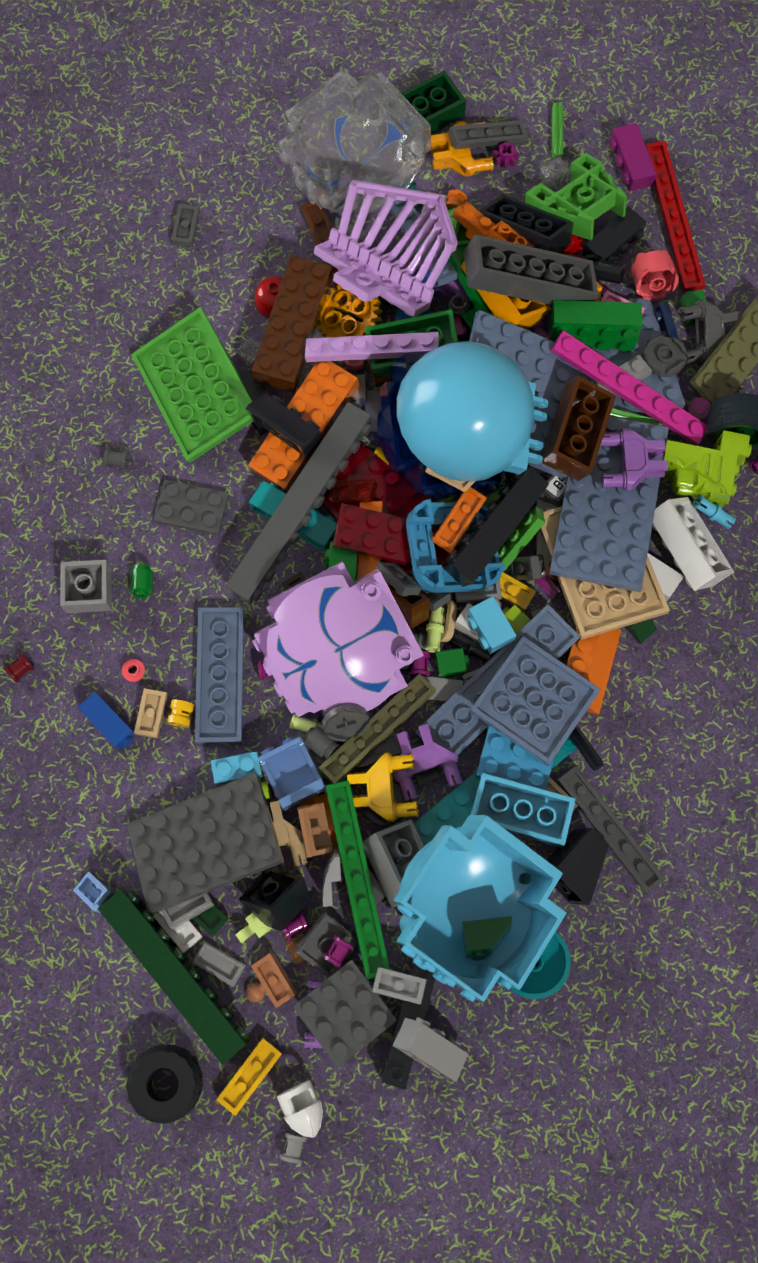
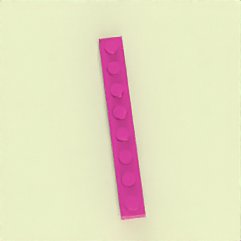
(629, 388)

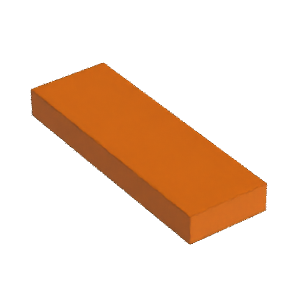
(459, 519)

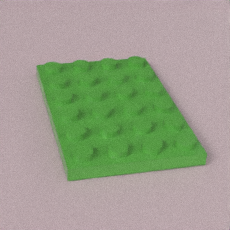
(194, 384)

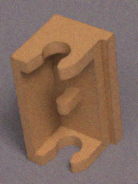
(315, 829)

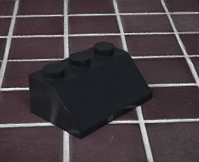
(285, 423)

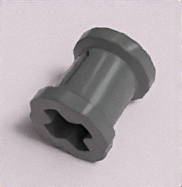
(116, 457)

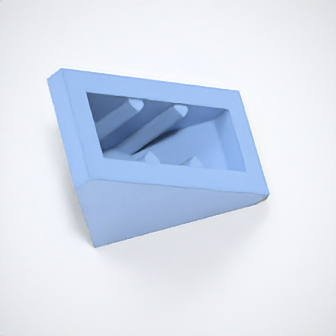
(93, 891)

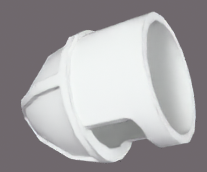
(302, 1109)

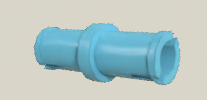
(714, 511)

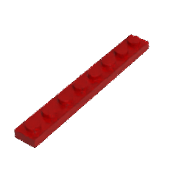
(675, 219)

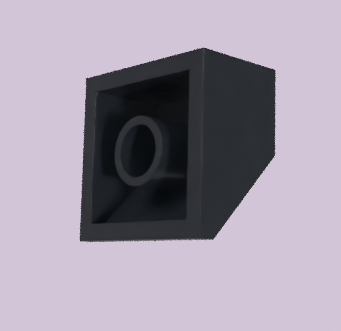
(276, 898)

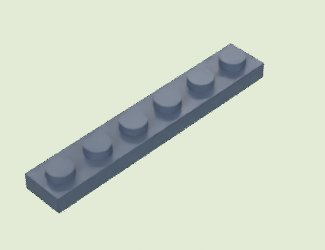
(448, 273)

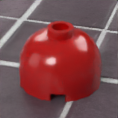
(266, 294)

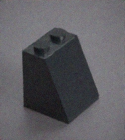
(580, 864)

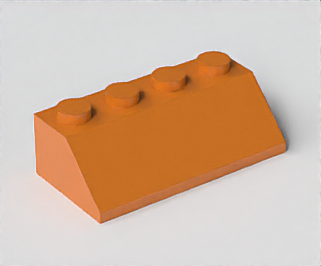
(593, 661)

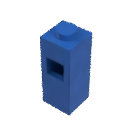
(107, 721)

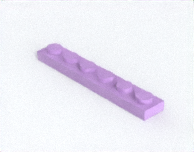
(369, 346)

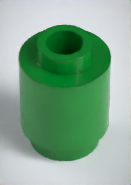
(141, 581)

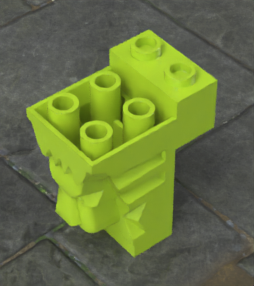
(706, 470)

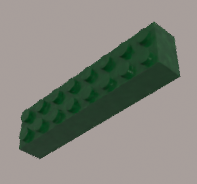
(174, 976)

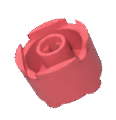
(654, 274)

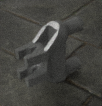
(709, 328)

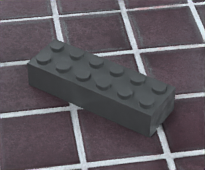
(528, 272)

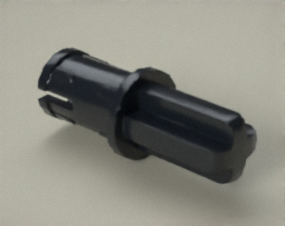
(472, 648)

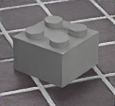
(86, 586)

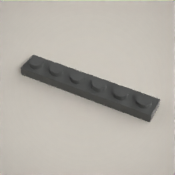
(614, 832)

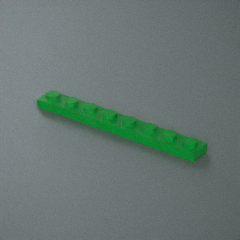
(357, 878)

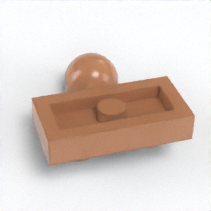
(273, 982)

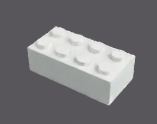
(690, 544)

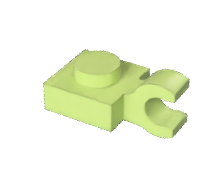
(254, 926)

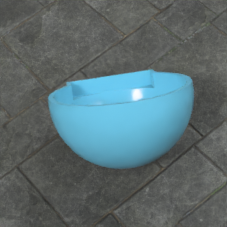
(469, 412)

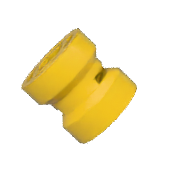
(180, 713)

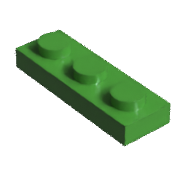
(521, 536)

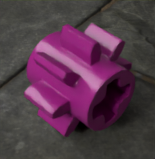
(505, 155)

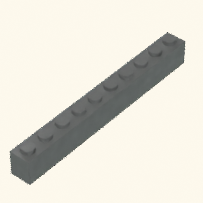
(299, 504)

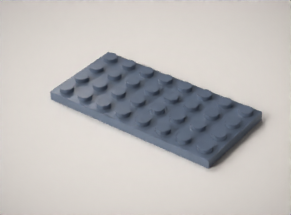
(607, 529)

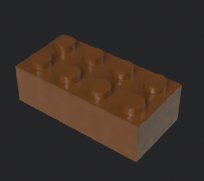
(578, 428)

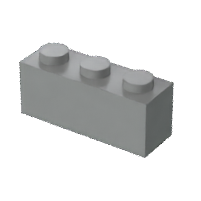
(431, 1048)

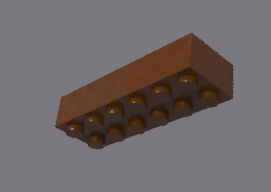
(291, 323)

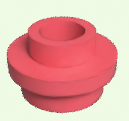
(138, 675)

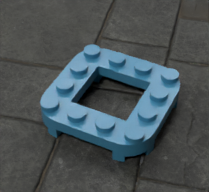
(423, 555)

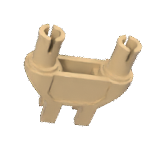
(288, 835)

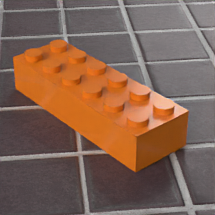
(319, 400)

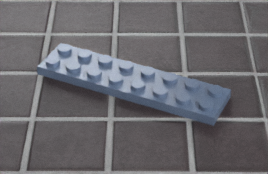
(453, 723)

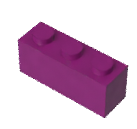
(632, 157)

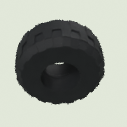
(140, 1086)

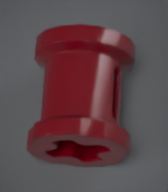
(18, 668)

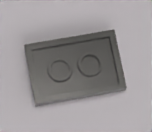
(191, 507)

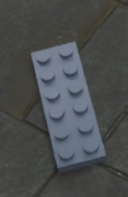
(219, 675)

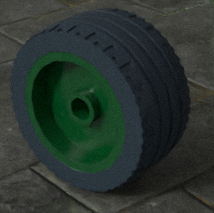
(734, 414)

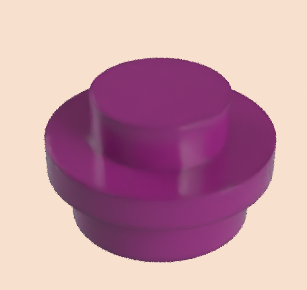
(699, 407)

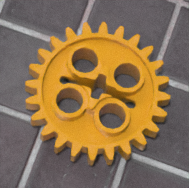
(344, 324)

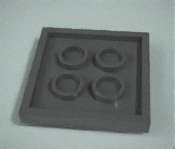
(344, 1013)

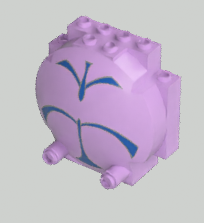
(336, 642)

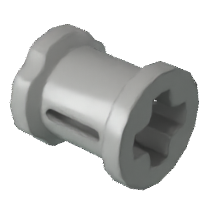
(293, 1148)

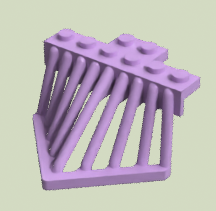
(373, 274)

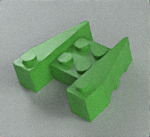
(584, 198)

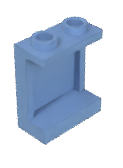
(291, 772)

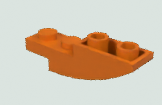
(481, 225)

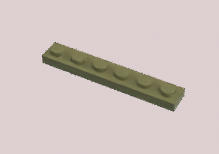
(380, 727)

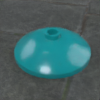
(550, 973)

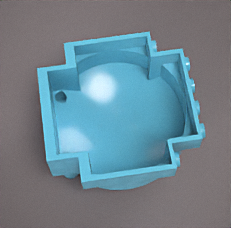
(477, 876)

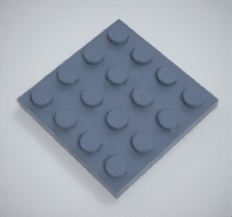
(535, 701)

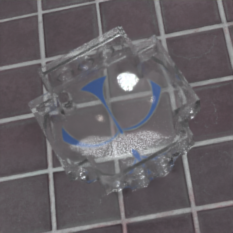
(353, 134)

